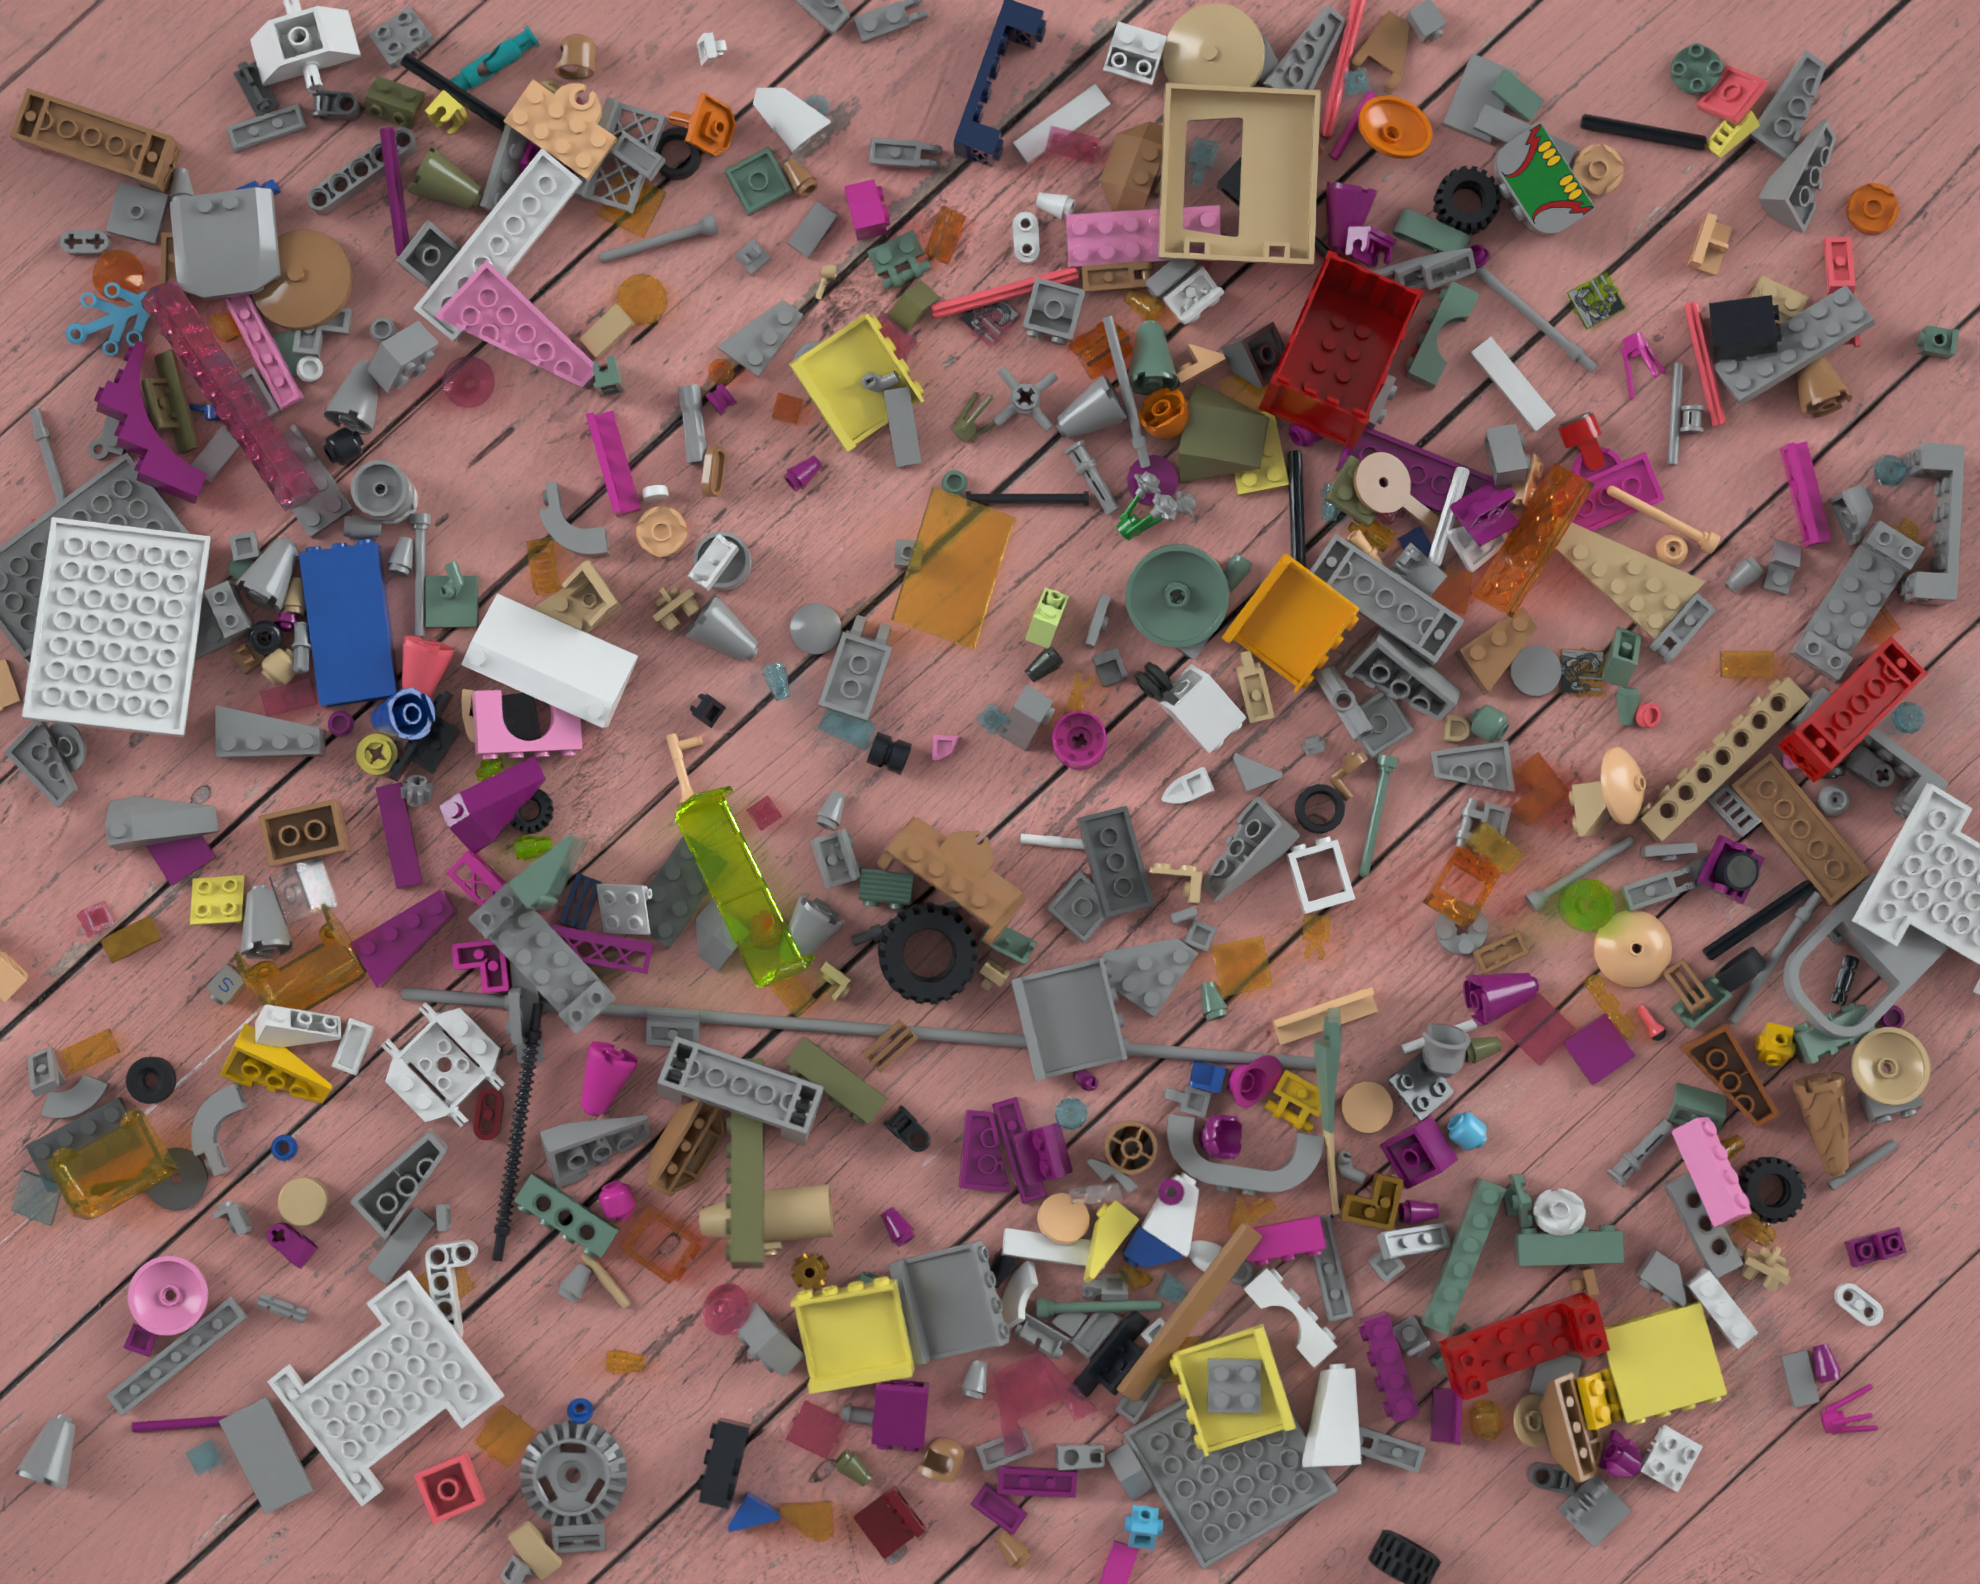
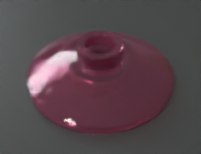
(459, 373)
(733, 1313)

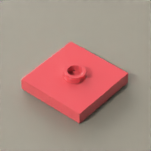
(1733, 95)

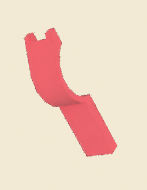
(1840, 269)

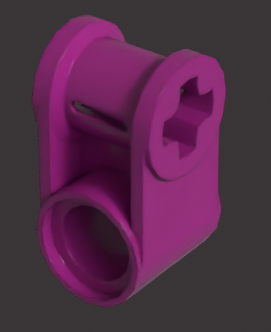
(295, 1247)

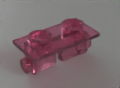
(1073, 144)

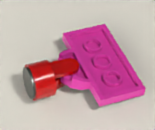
(1606, 469)

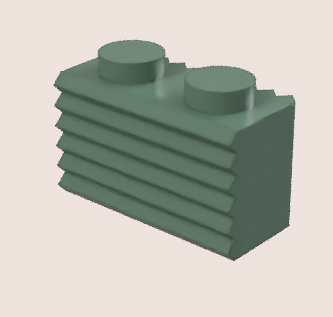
(886, 888)

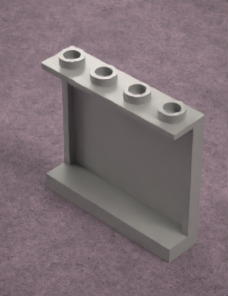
(1070, 1018)
(950, 1302)

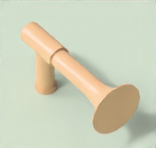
(676, 748)

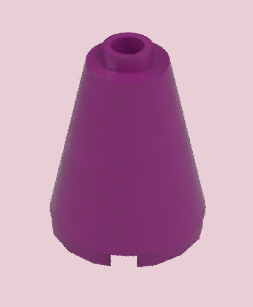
(1346, 208)
(1497, 994)

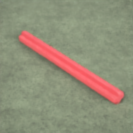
(1342, 65)
(1000, 293)

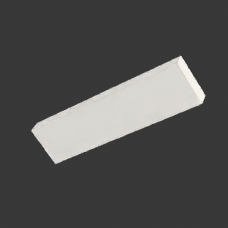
(1069, 117)
(1512, 384)
(1040, 1248)

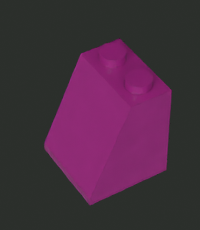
(900, 1414)

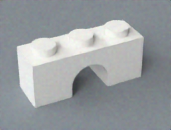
(1721, 1307)

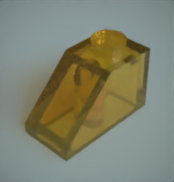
(811, 1518)

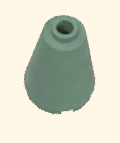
(1151, 361)

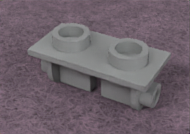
(1050, 1340)

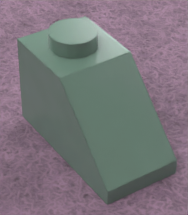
(1622, 657)

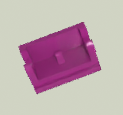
(1366, 244)

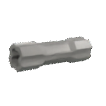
(691, 407)

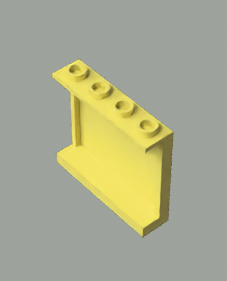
(834, 373)
(853, 1335)
(1663, 1362)
(1227, 1429)

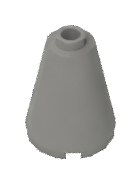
(355, 401)
(1092, 410)
(270, 575)
(722, 631)
(813, 924)
(264, 926)
(50, 1454)

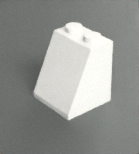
(1201, 708)
(1175, 1222)

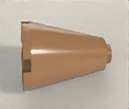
(1820, 389)

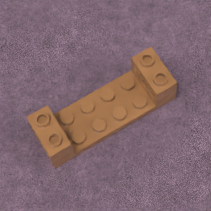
(96, 139)

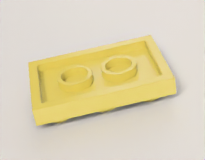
(1272, 469)

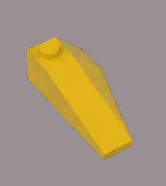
(273, 1068)

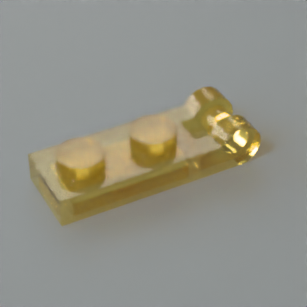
(1609, 1005)

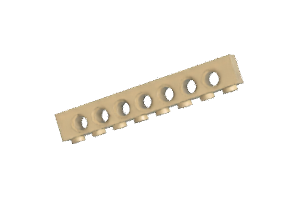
(1791, 699)

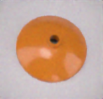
(1395, 127)

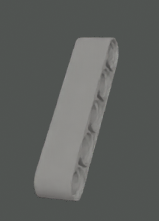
(349, 174)

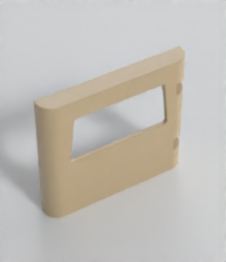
(1275, 177)

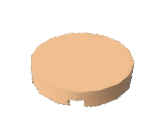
(1598, 169)
(661, 532)
(1367, 1107)
(1062, 1220)

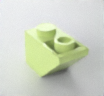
(1046, 617)

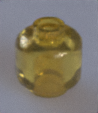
(1486, 1419)

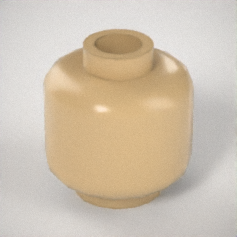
(279, 666)

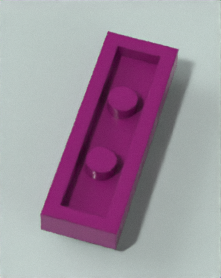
(1037, 1481)

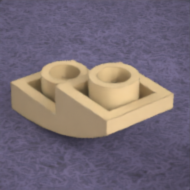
(467, 713)
(532, 1548)

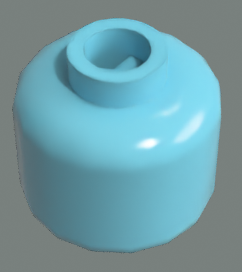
(1467, 1131)

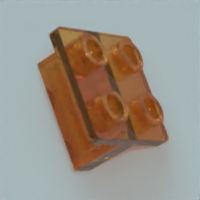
(1095, 352)

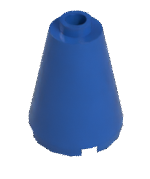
(404, 715)

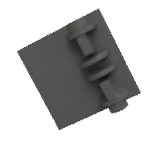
(1420, 1087)

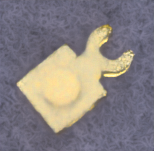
(1315, 930)

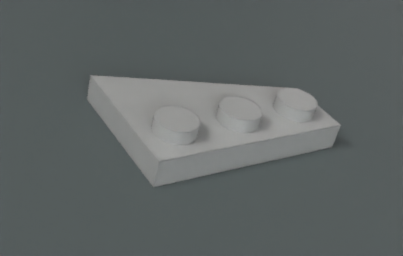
(762, 338)

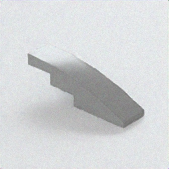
(1431, 269)

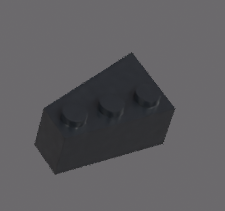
(723, 1462)

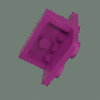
(1486, 513)
(1042, 1154)

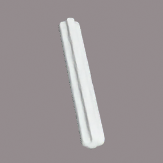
(1448, 517)

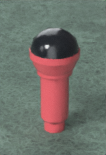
(1656, 1031)

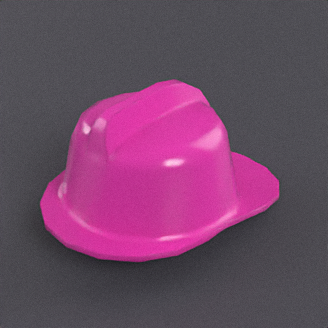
(1254, 1080)

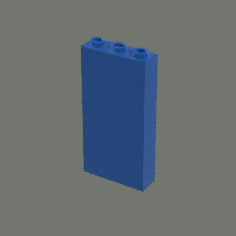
(349, 623)

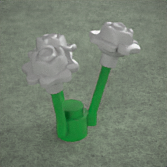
(1164, 508)

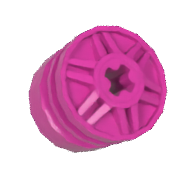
(1077, 725)

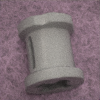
(1691, 419)

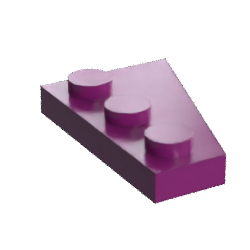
(981, 1154)

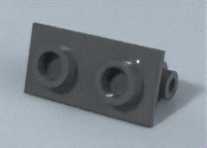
(260, 98)

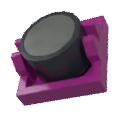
(1731, 869)

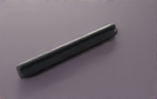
(459, 94)
(1643, 132)
(1296, 506)
(1758, 920)

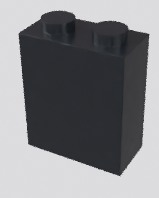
(1744, 327)

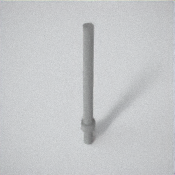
(1574, 352)
(42, 435)
(1139, 440)
(1802, 916)

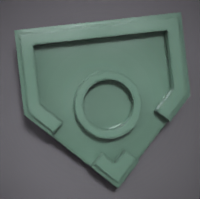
(1518, 1201)

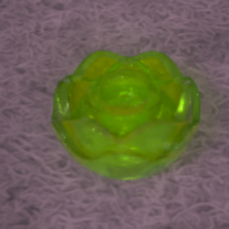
(489, 768)

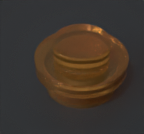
(721, 371)

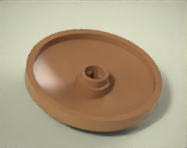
(312, 282)

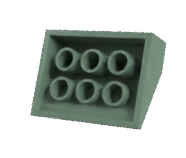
(547, 877)

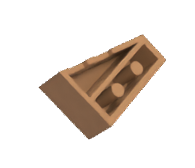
(1496, 648)

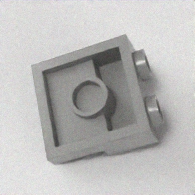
(1053, 311)

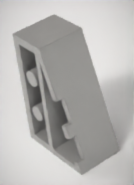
(1026, 717)

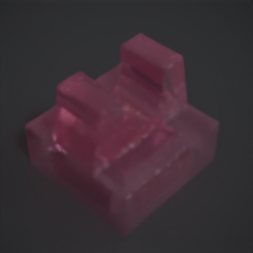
(764, 813)

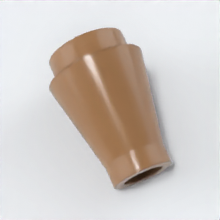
(801, 180)
(1013, 1550)

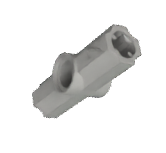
(1351, 716)

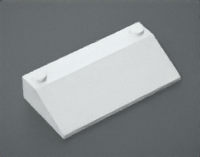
(550, 660)

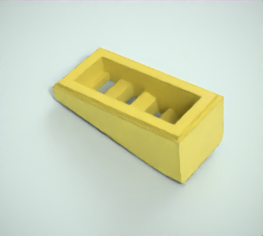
(1735, 132)

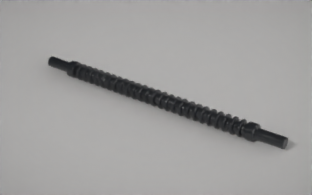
(502, 1229)

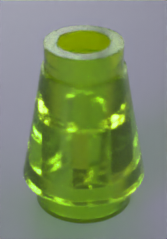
(531, 846)

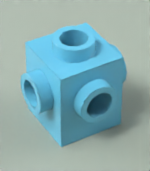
(1143, 1527)

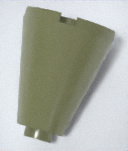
(445, 182)

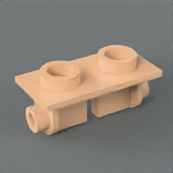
(1526, 489)

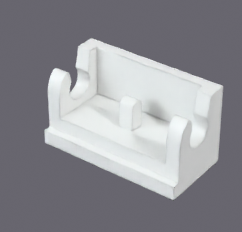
(713, 562)

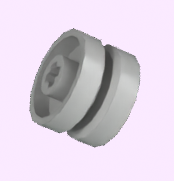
(379, 476)
(738, 569)

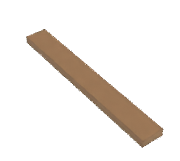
(1189, 1312)

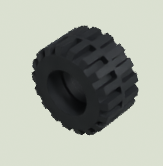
(1474, 181)
(1792, 1188)
(1403, 1559)

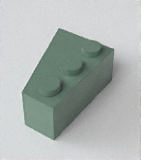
(1813, 1044)

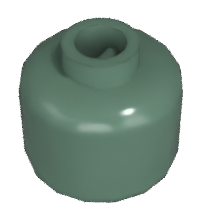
(1489, 723)

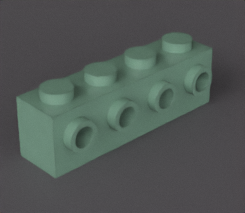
(1581, 1247)

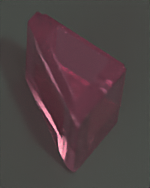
(95, 918)

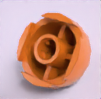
(1164, 413)

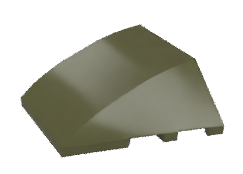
(1220, 436)

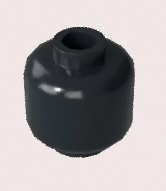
(343, 446)
(265, 646)

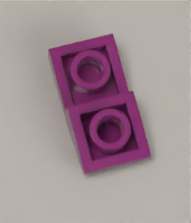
(1875, 1247)

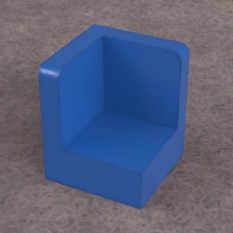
(1207, 1077)

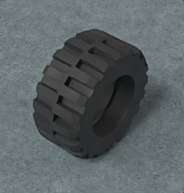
(928, 988)

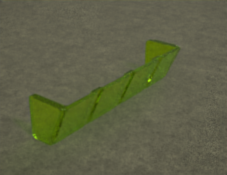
(739, 888)

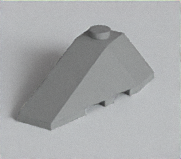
(1793, 185)
(151, 821)
(1257, 842)
(581, 1146)

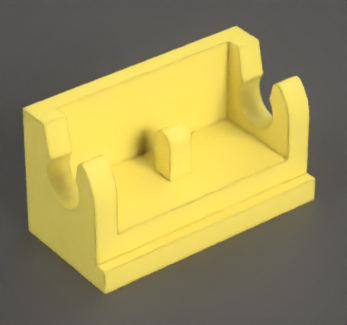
(445, 109)

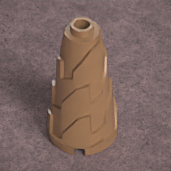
(1826, 1118)

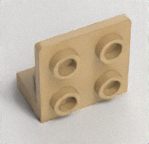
(1191, 888)

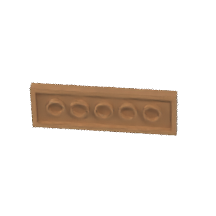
(1800, 829)

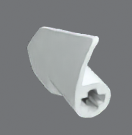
(789, 116)

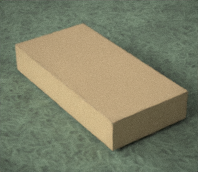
(606, 330)

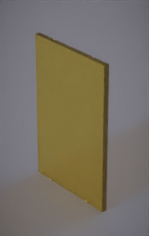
(953, 568)

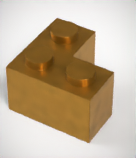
(1379, 1208)

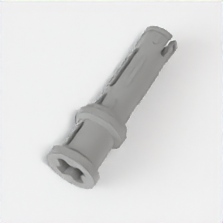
(1086, 466)
(1632, 1161)

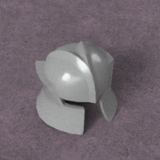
(1445, 1049)

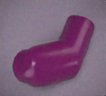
(1085, 1080)

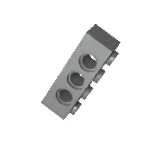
(1718, 1263)

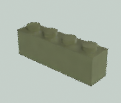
(838, 1081)

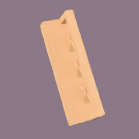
(1312, 1019)

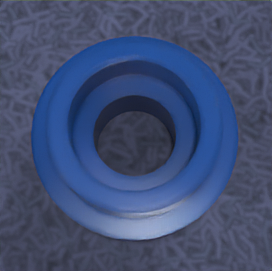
(276, 1147)
(580, 1417)

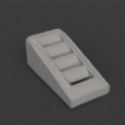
(1739, 804)

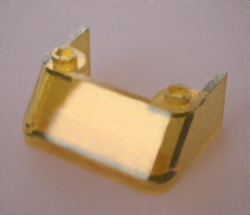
(312, 975)

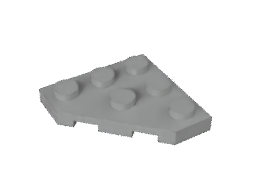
(1149, 971)

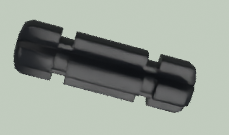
(1844, 980)

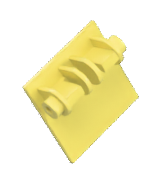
(217, 900)

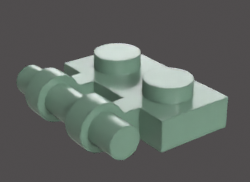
(896, 253)

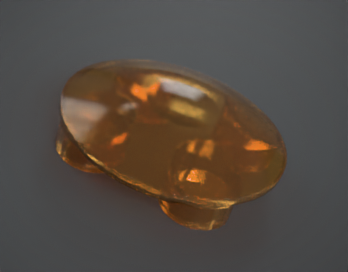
(118, 267)

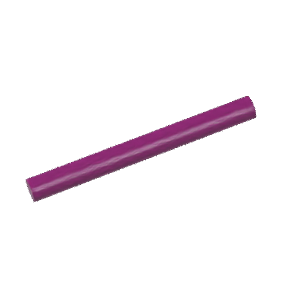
(174, 1424)

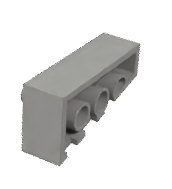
(1403, 675)
(259, 736)
(392, 1190)

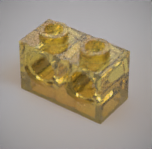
(1494, 848)

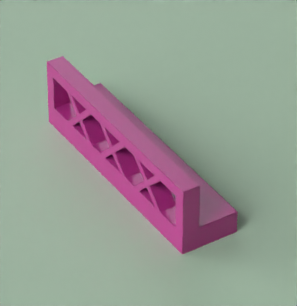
(613, 463)
(1805, 494)
(483, 870)

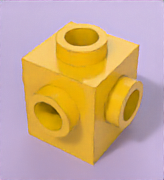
(1775, 1044)

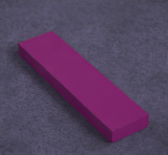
(399, 836)
(1010, 1123)

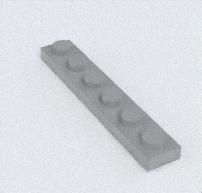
(176, 1356)

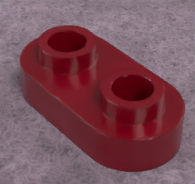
(486, 1113)

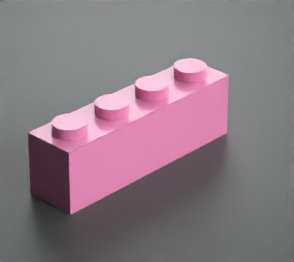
(1711, 1172)

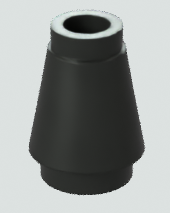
(1044, 664)

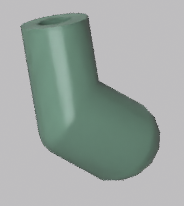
(454, 583)

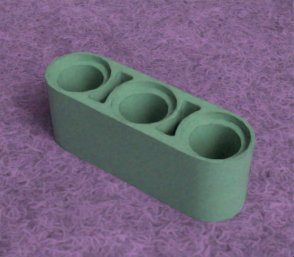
(1429, 233)

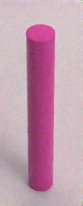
(1349, 130)

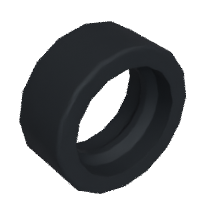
(690, 168)
(1320, 789)
(1740, 969)

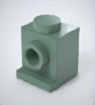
(1928, 346)

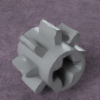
(417, 790)

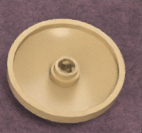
(1214, 48)

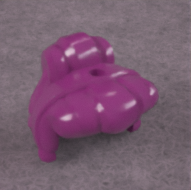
(1222, 1137)

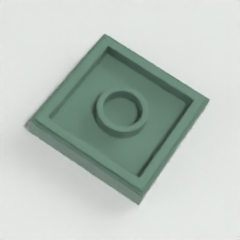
(758, 181)
(454, 613)

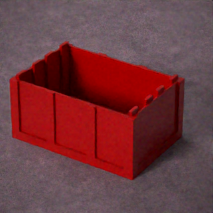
(1340, 351)

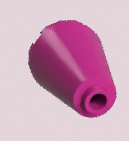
(604, 1076)

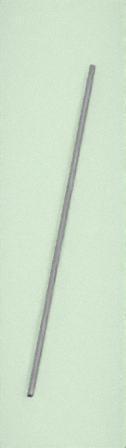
(866, 1029)

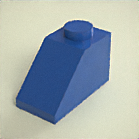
(1148, 1250)

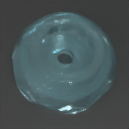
(1882, 472)
(1901, 720)
(1062, 1113)

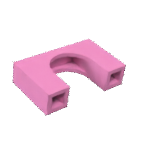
(494, 739)

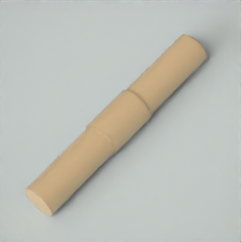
(606, 1280)

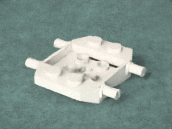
(425, 1054)

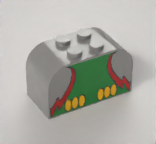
(1540, 183)

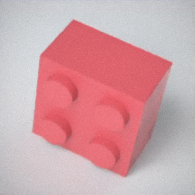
(450, 1487)

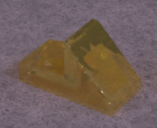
(1241, 1214)

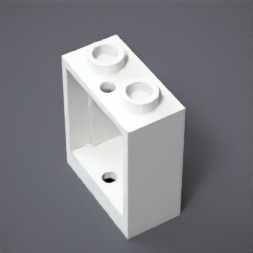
(1300, 851)

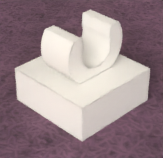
(710, 49)

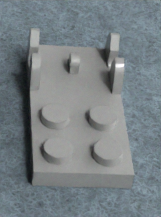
(329, 502)

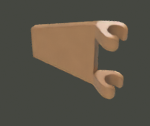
(1387, 48)

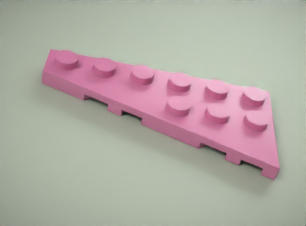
(505, 318)

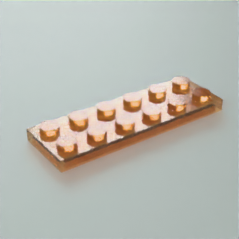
(1533, 540)

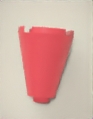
(424, 663)

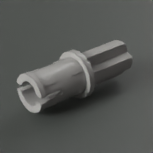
(301, 647)

